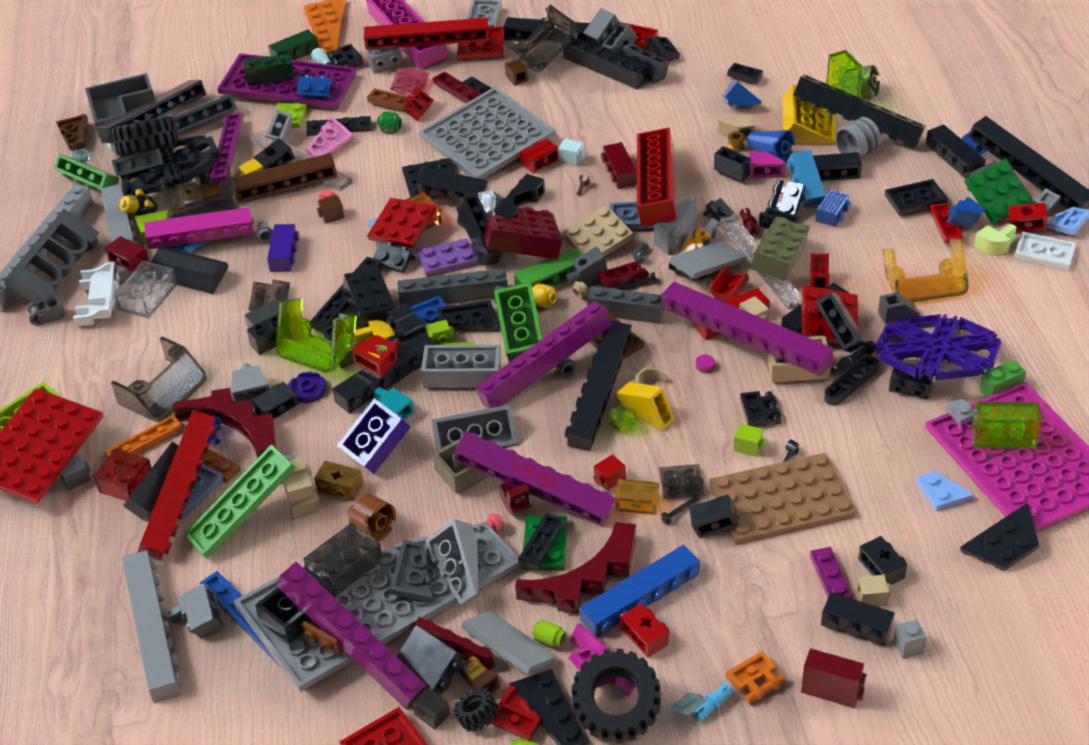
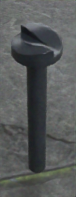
(652, 278)
(666, 517)

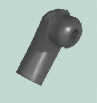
(638, 252)

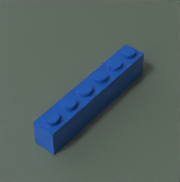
(643, 587)

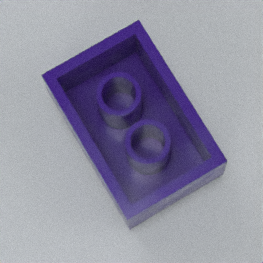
(374, 436)

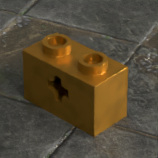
(338, 480)

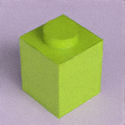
(749, 440)

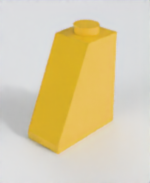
(648, 403)

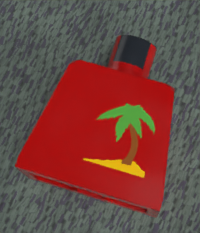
(376, 354)

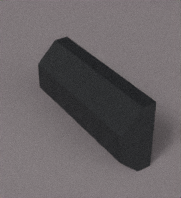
(192, 269)

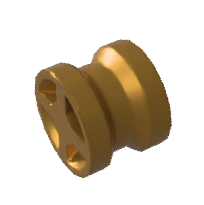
(736, 141)

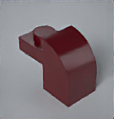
(515, 498)

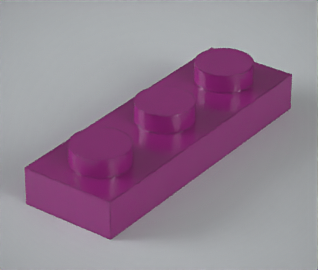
(829, 572)

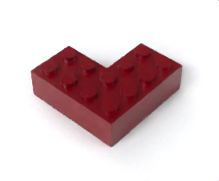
(528, 234)

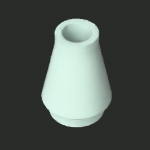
(319, 56)

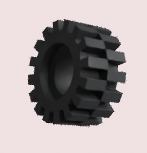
(476, 709)

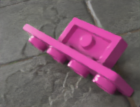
(589, 645)

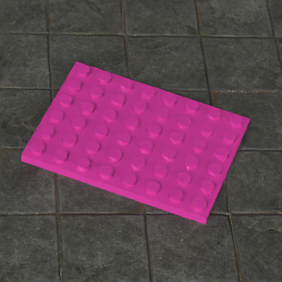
(1047, 478)

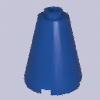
(774, 142)

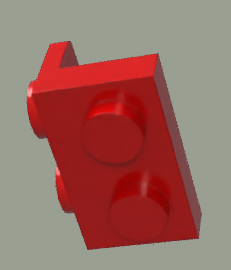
(417, 103)
(727, 284)

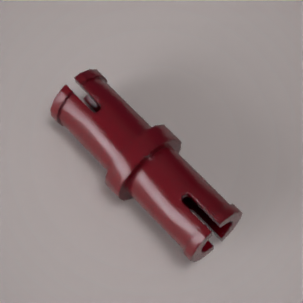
(749, 222)

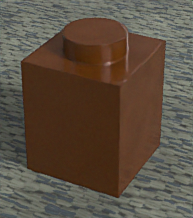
(516, 72)
(330, 209)

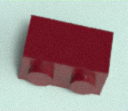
(126, 253)

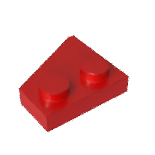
(516, 715)

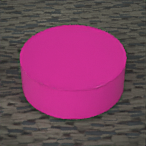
(705, 363)

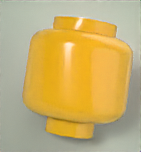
(544, 295)

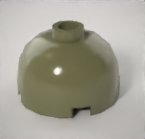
(870, 85)

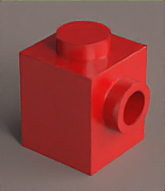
(608, 472)

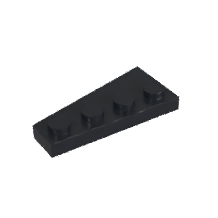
(549, 703)

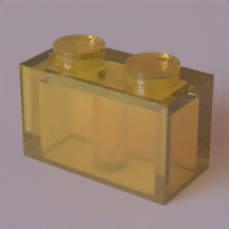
(637, 496)

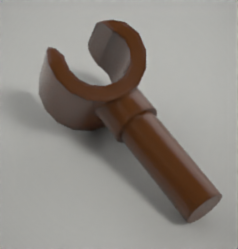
(582, 184)

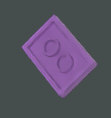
(447, 257)

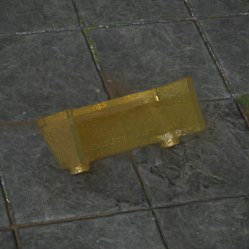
(949, 283)

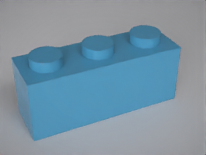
(805, 172)

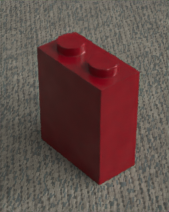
(833, 678)

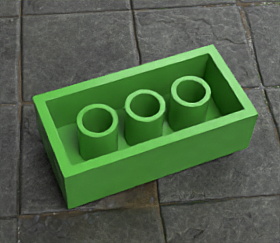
(518, 319)

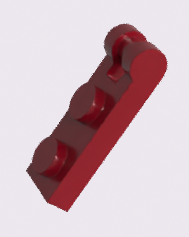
(622, 274)

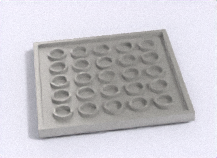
(486, 133)

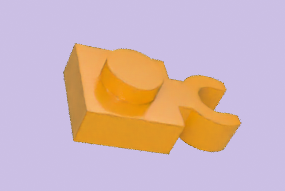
(695, 243)

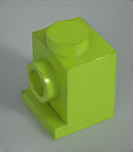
(440, 332)

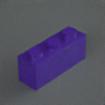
(283, 247)

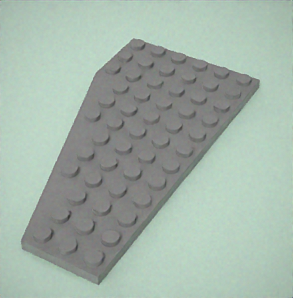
(374, 607)

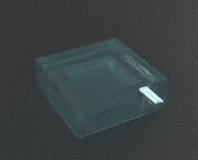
(688, 703)

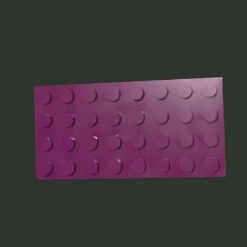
(286, 90)

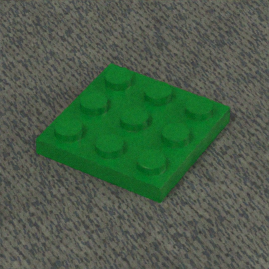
(997, 190)

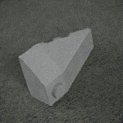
(456, 556)

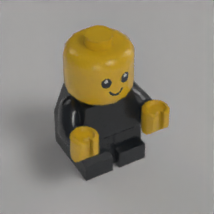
(138, 204)

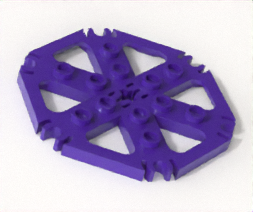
(938, 346)

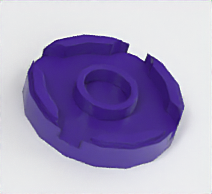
(308, 386)

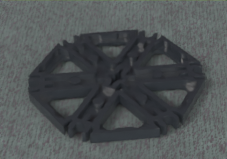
(184, 158)

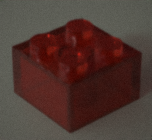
(121, 474)

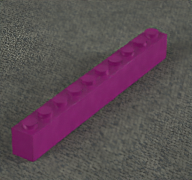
(748, 328)

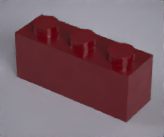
(619, 165)

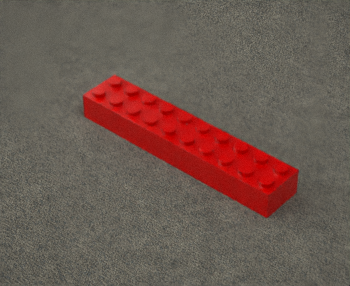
(656, 177)

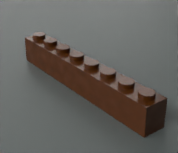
(278, 178)

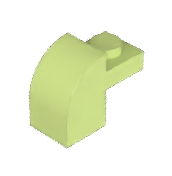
(995, 242)

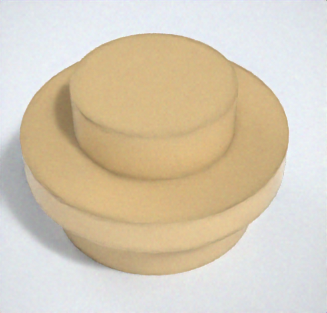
(580, 289)

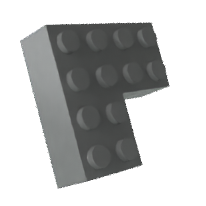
(118, 97)

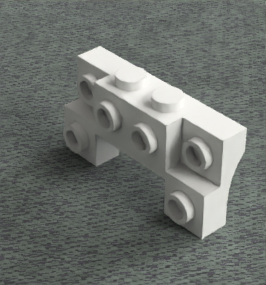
(101, 286)

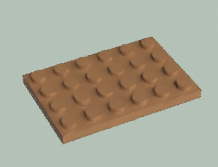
(784, 497)

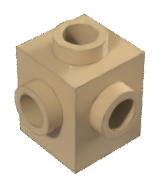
(190, 189)

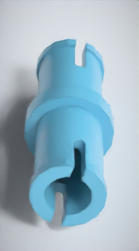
(713, 701)

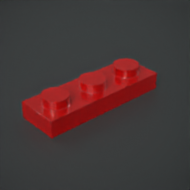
(940, 215)

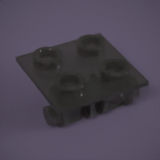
(681, 481)

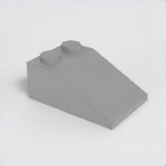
(672, 235)

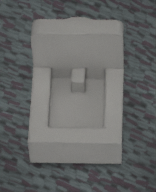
(1050, 198)
(710, 228)
(960, 411)

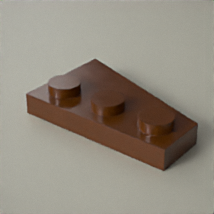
(74, 131)

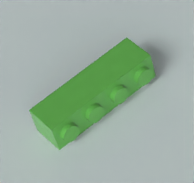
(550, 271)

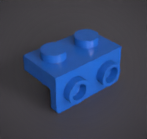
(314, 87)

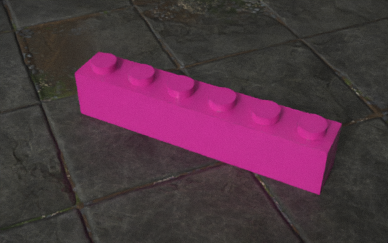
(198, 228)

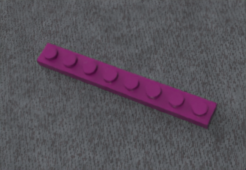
(226, 147)

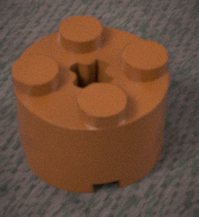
(372, 516)

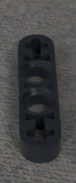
(854, 382)

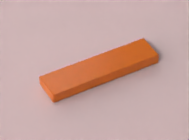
(149, 437)

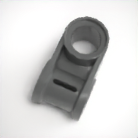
(47, 310)

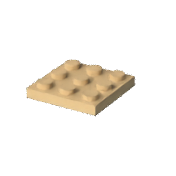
(599, 229)

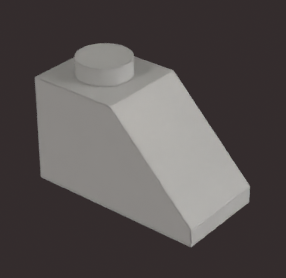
(279, 126)

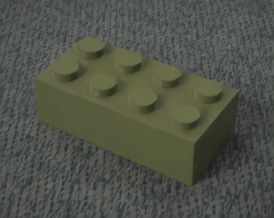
(779, 248)

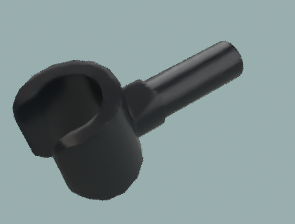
(793, 449)

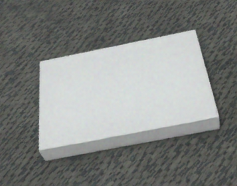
(1045, 251)

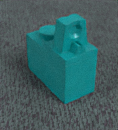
(396, 402)

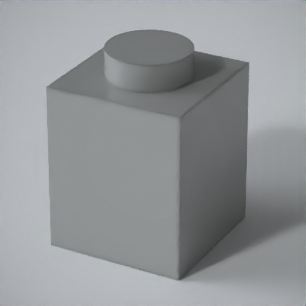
(910, 639)

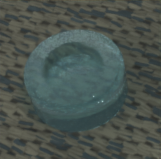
(81, 155)

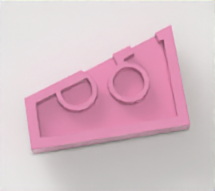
(329, 139)

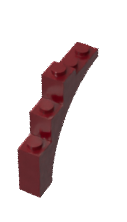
(239, 416)
(590, 578)

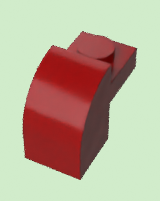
(819, 270)

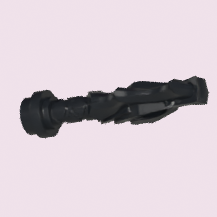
(850, 360)

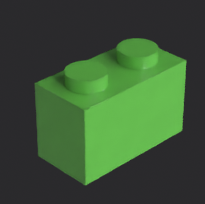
(1001, 378)

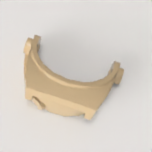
(649, 373)

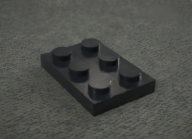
(915, 197)

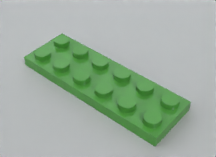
(239, 501)

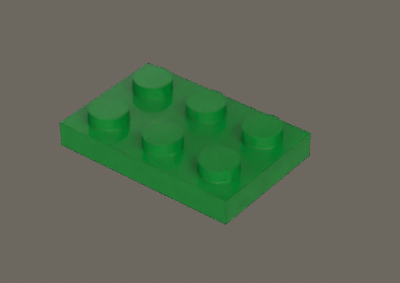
(556, 556)

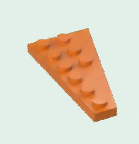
(326, 22)

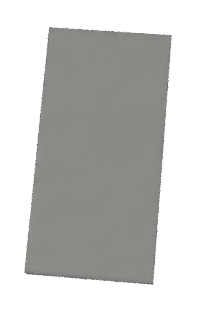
(707, 259)
(508, 642)

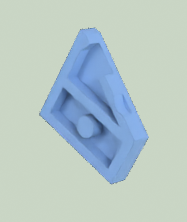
(1069, 221)
(942, 491)

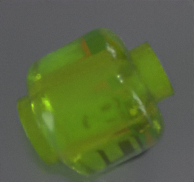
(623, 419)

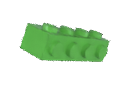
(84, 173)

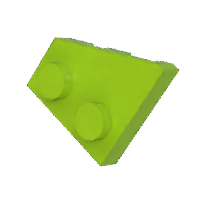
(297, 110)

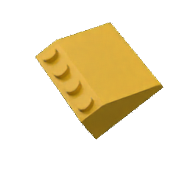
(807, 122)

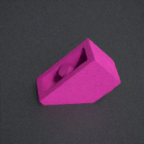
(766, 165)

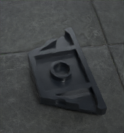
(1006, 540)

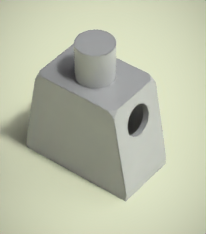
(248, 383)

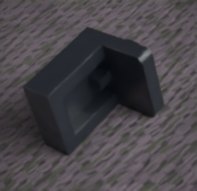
(718, 209)

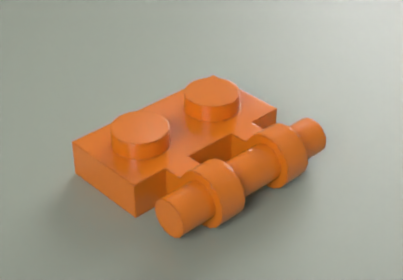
(751, 672)

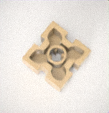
(300, 490)

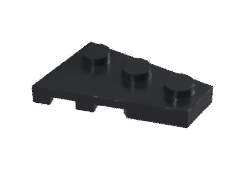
(470, 316)

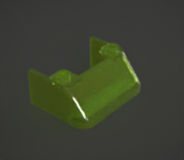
(299, 346)

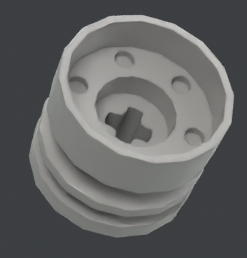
(858, 136)

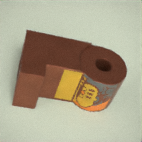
(478, 675)

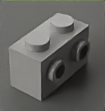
(384, 59)

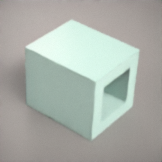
(571, 152)

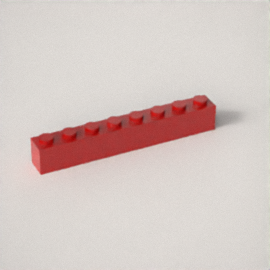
(426, 33)
(176, 485)

